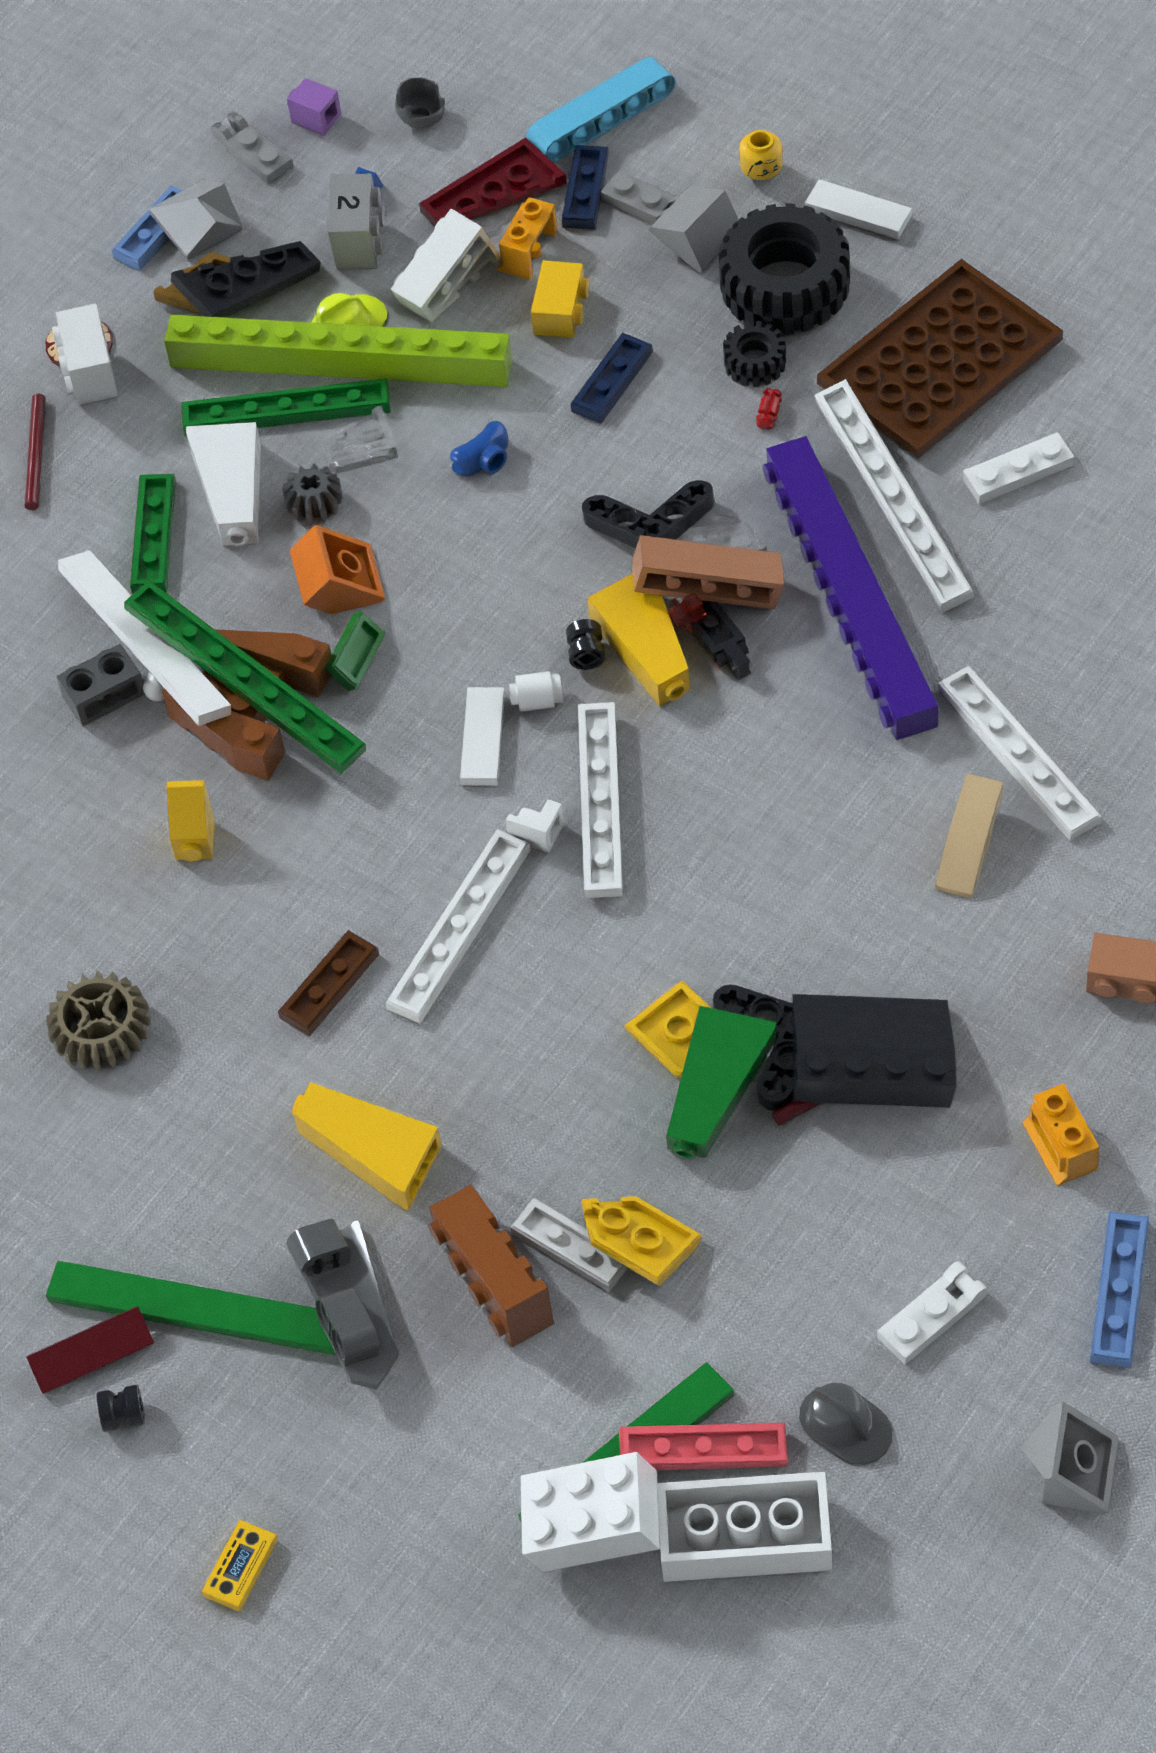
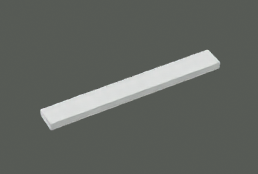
(894, 496)
(162, 660)

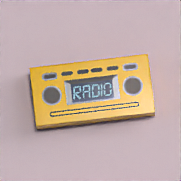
(239, 1565)

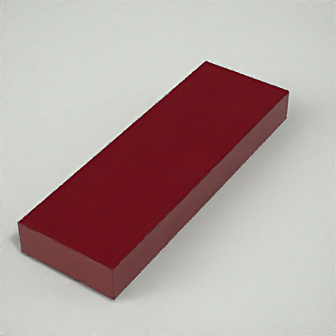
(90, 1349)

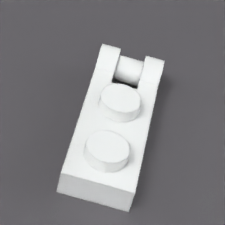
(931, 1313)

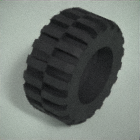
(780, 236)

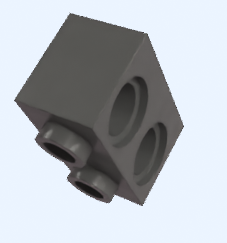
(101, 684)

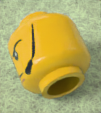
(761, 155)

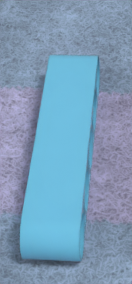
(601, 108)

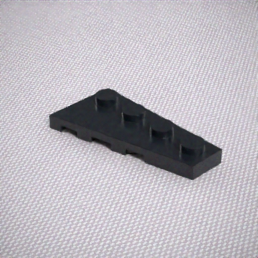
(245, 280)

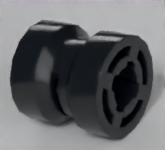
(585, 644)
(124, 1408)

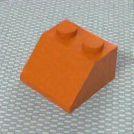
(335, 571)

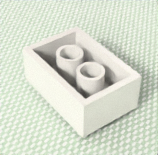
(589, 1512)

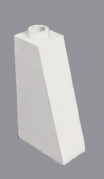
(230, 475)

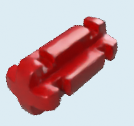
(768, 408)

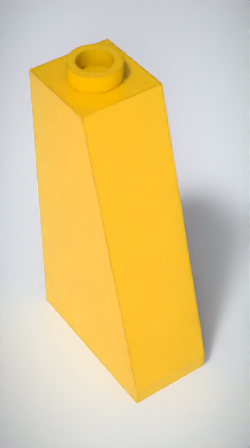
(642, 637)
(370, 1141)

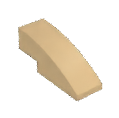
(969, 835)

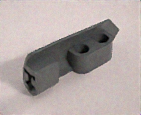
(346, 1298)

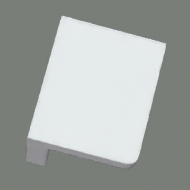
(537, 827)

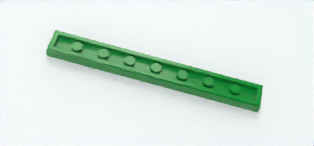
(245, 676)
(188, 1306)

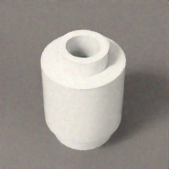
(536, 691)

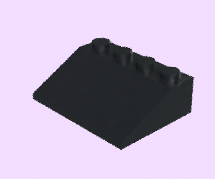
(872, 1051)

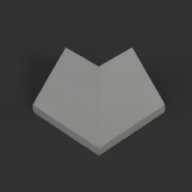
(198, 217)
(1074, 1459)

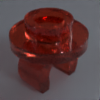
(687, 611)

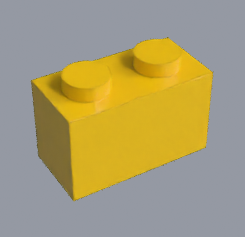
(559, 299)

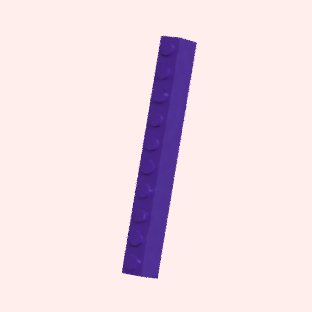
(851, 589)

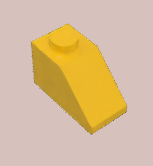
(190, 820)

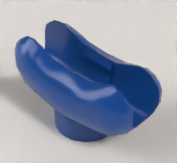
(482, 452)

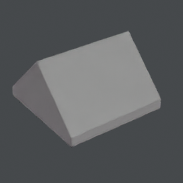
(696, 225)

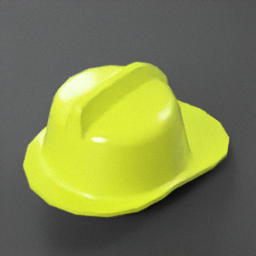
(351, 310)

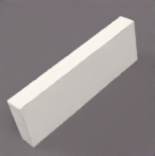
(859, 209)
(482, 736)
(567, 1244)

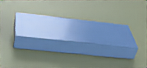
(143, 239)

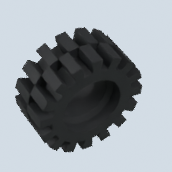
(754, 339)

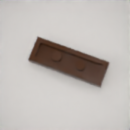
(328, 983)

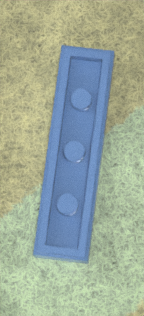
(1119, 1290)

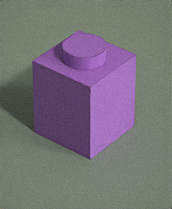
(314, 106)

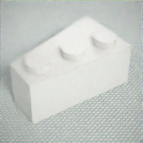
(444, 265)

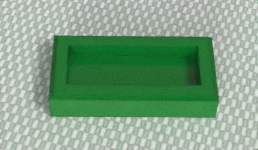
(355, 650)

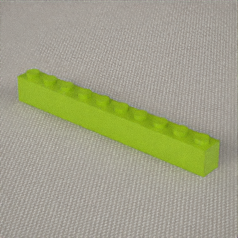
(339, 350)

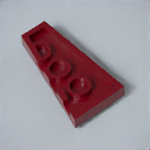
(497, 183)

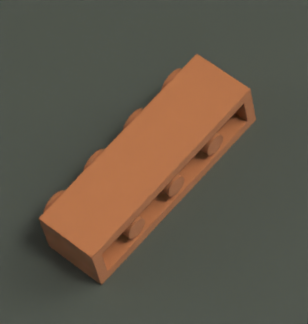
(710, 570)
(1122, 968)

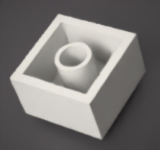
(84, 354)

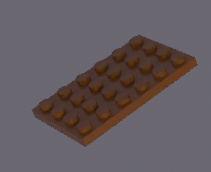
(942, 356)

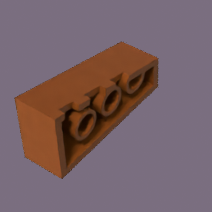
(491, 1263)

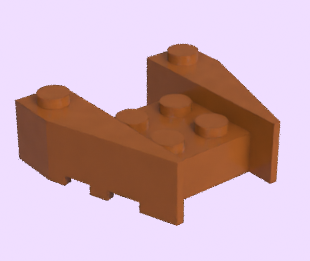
(244, 736)

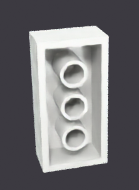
(744, 1526)

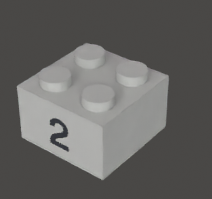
(355, 221)

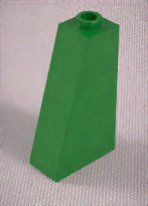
(717, 1071)

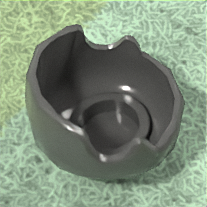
(419, 102)

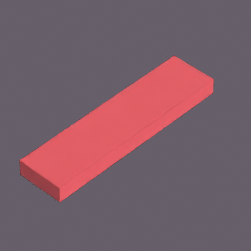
(707, 1445)

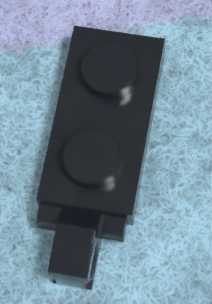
(722, 639)

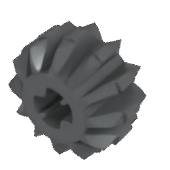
(312, 493)

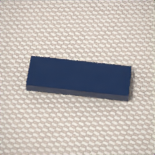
(584, 187)
(611, 378)

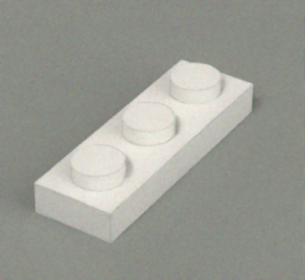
(1018, 468)

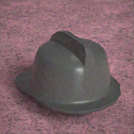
(846, 1423)

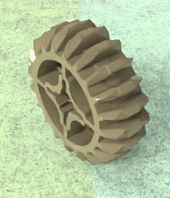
(99, 1033)

